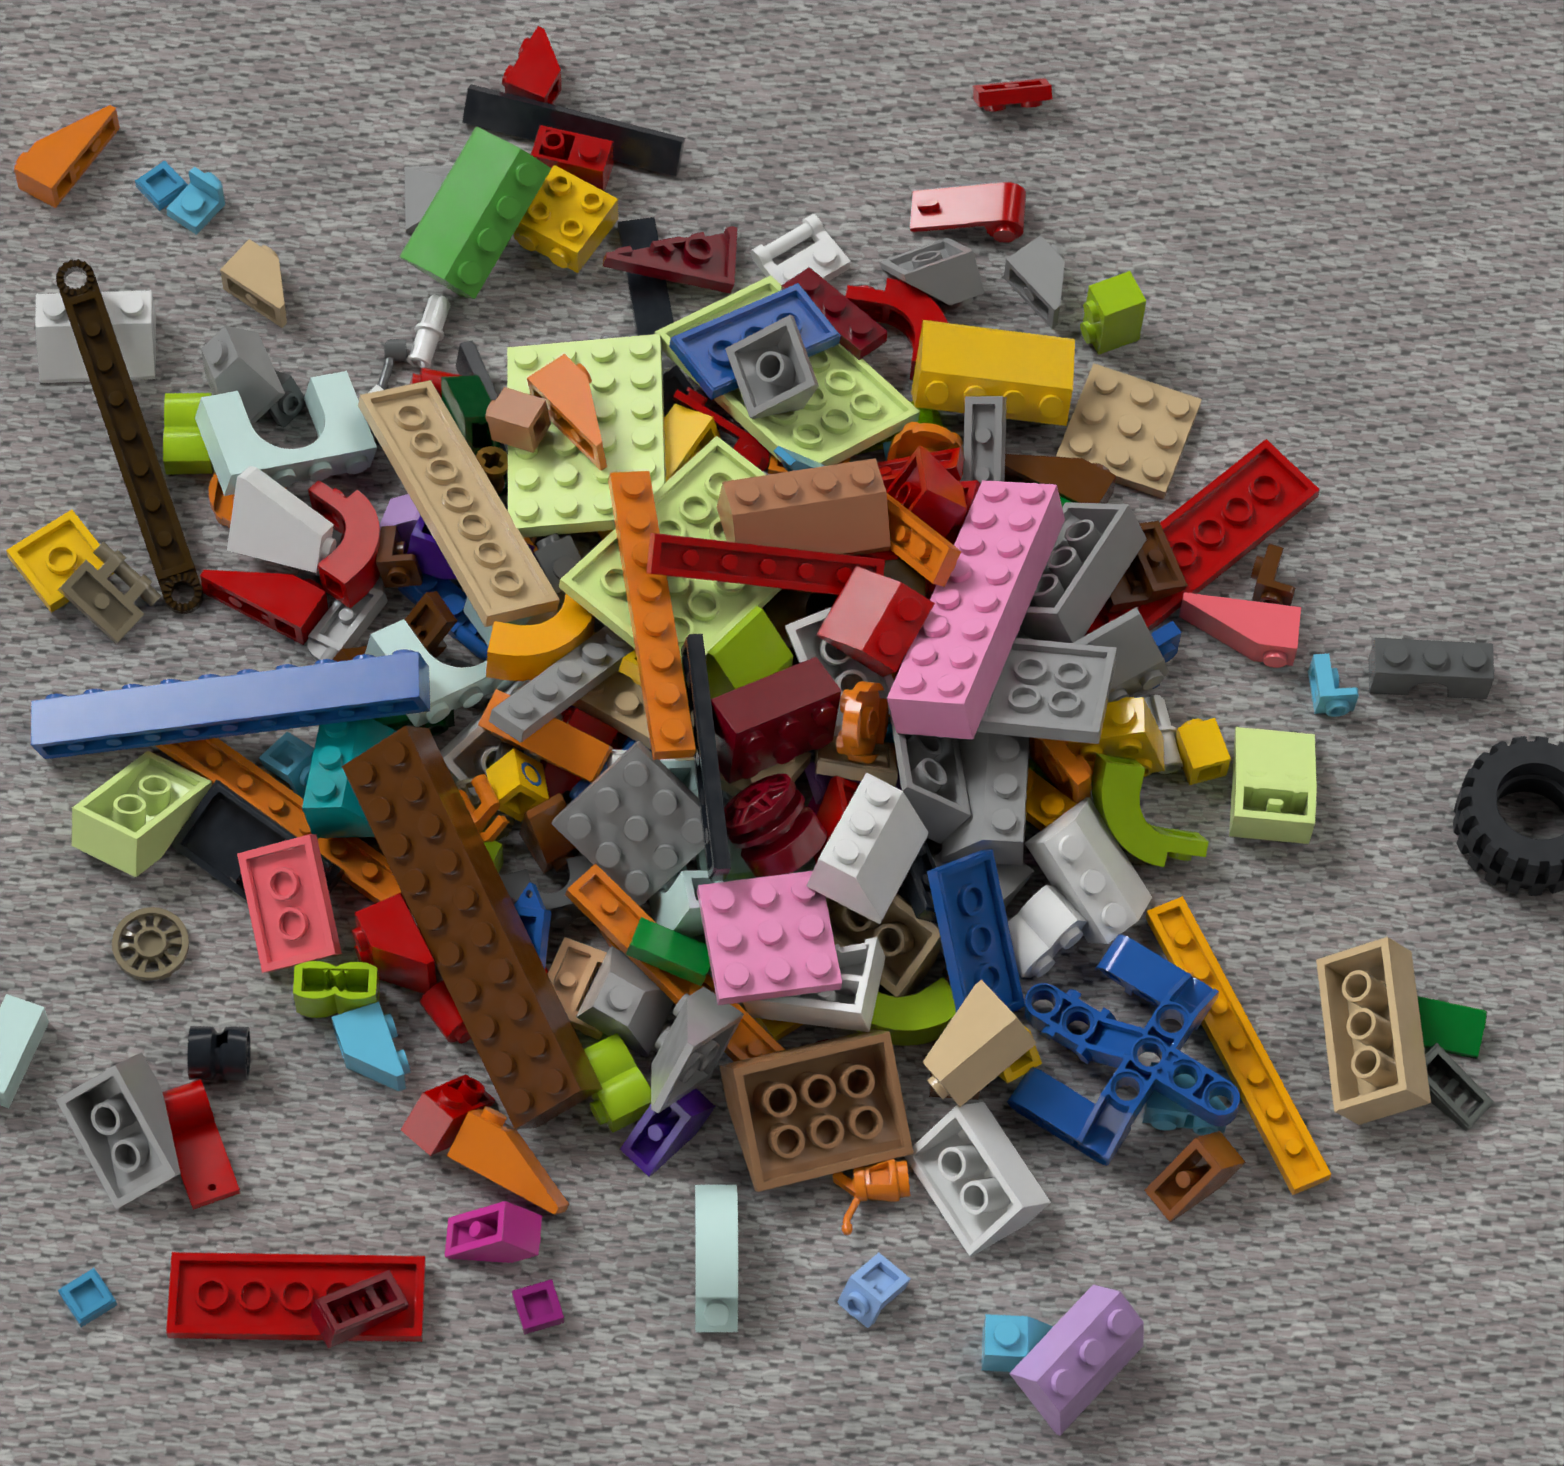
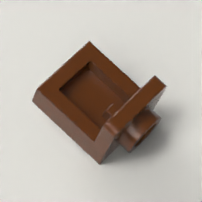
(1264, 572)

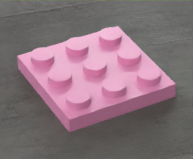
(768, 938)

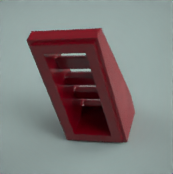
(348, 1327)

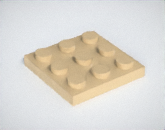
(1130, 428)

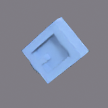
(872, 1289)

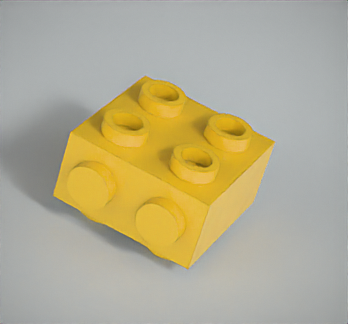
(567, 220)
(1127, 733)

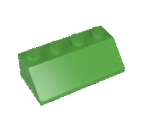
(475, 213)

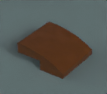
(1151, 574)

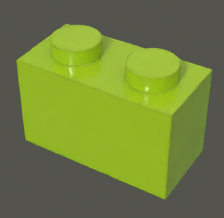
(1113, 313)

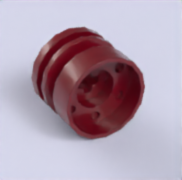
(773, 826)

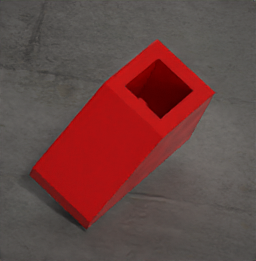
(536, 71)
(576, 153)
(442, 1111)

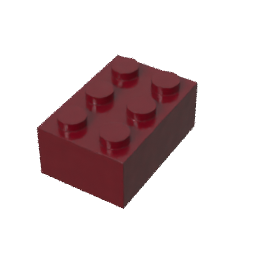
(775, 719)

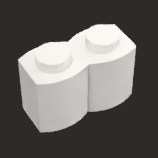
(1042, 930)

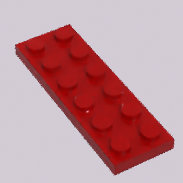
(274, 1294)

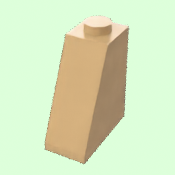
(976, 1046)

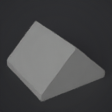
(773, 369)

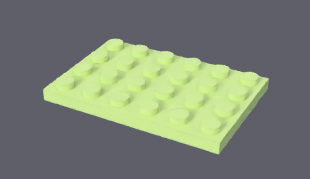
(843, 416)
(557, 483)
(685, 509)

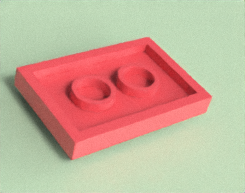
(289, 903)

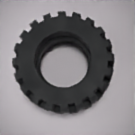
(1487, 837)

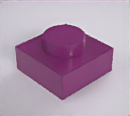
(538, 1306)

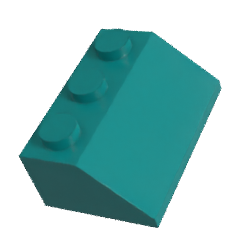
(329, 798)

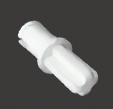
(429, 332)
(1171, 754)

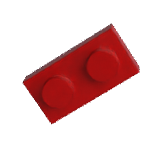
(1026, 92)

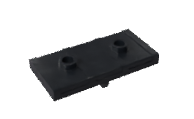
(231, 825)

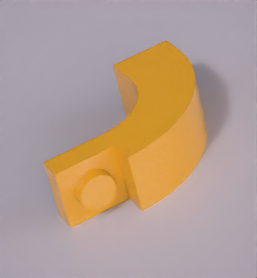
(529, 650)

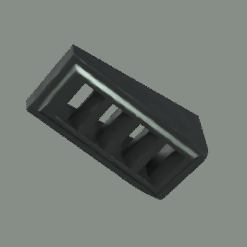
(1458, 1077)

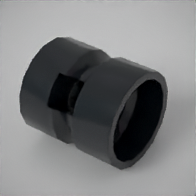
(219, 1053)

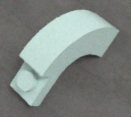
(716, 1258)

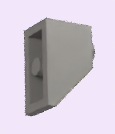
(1037, 277)

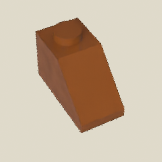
(543, 840)
(1194, 1174)

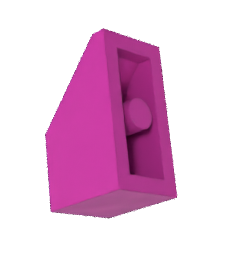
(494, 1234)

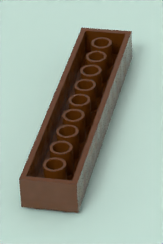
(471, 928)

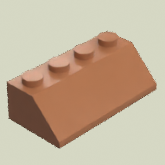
(810, 509)

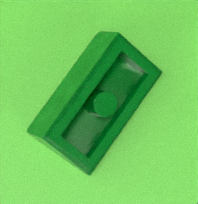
(670, 951)
(1452, 1026)

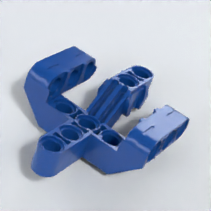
(1103, 1127)

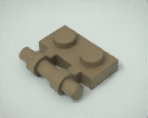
(101, 600)

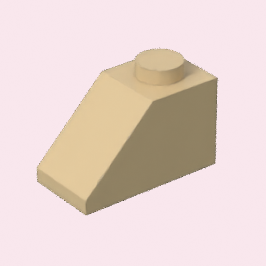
(256, 280)

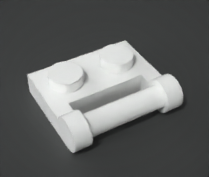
(822, 256)

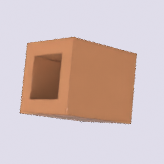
(518, 419)

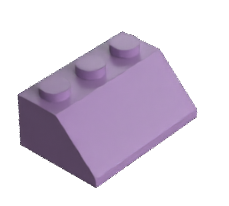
(1080, 1356)

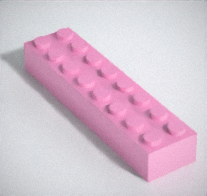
(978, 612)

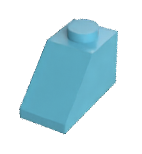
(1008, 1340)

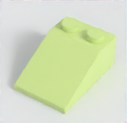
(137, 813)

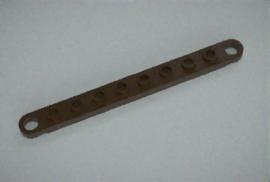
(129, 436)

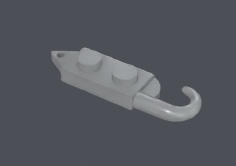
(344, 626)

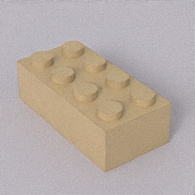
(1373, 1031)

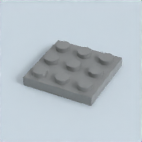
(1052, 691)
(635, 823)

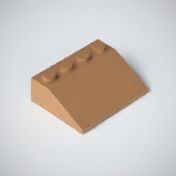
(817, 1108)

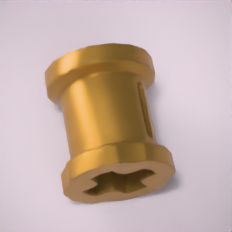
(495, 465)

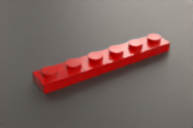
(754, 564)

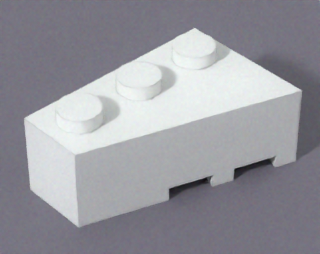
(843, 1008)

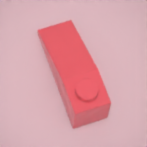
(1252, 628)

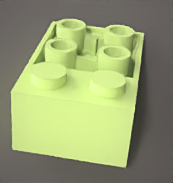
(1273, 785)

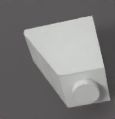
(276, 524)

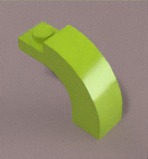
(1117, 799)
(915, 1017)

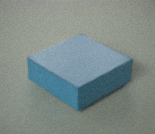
(161, 185)
(87, 1297)

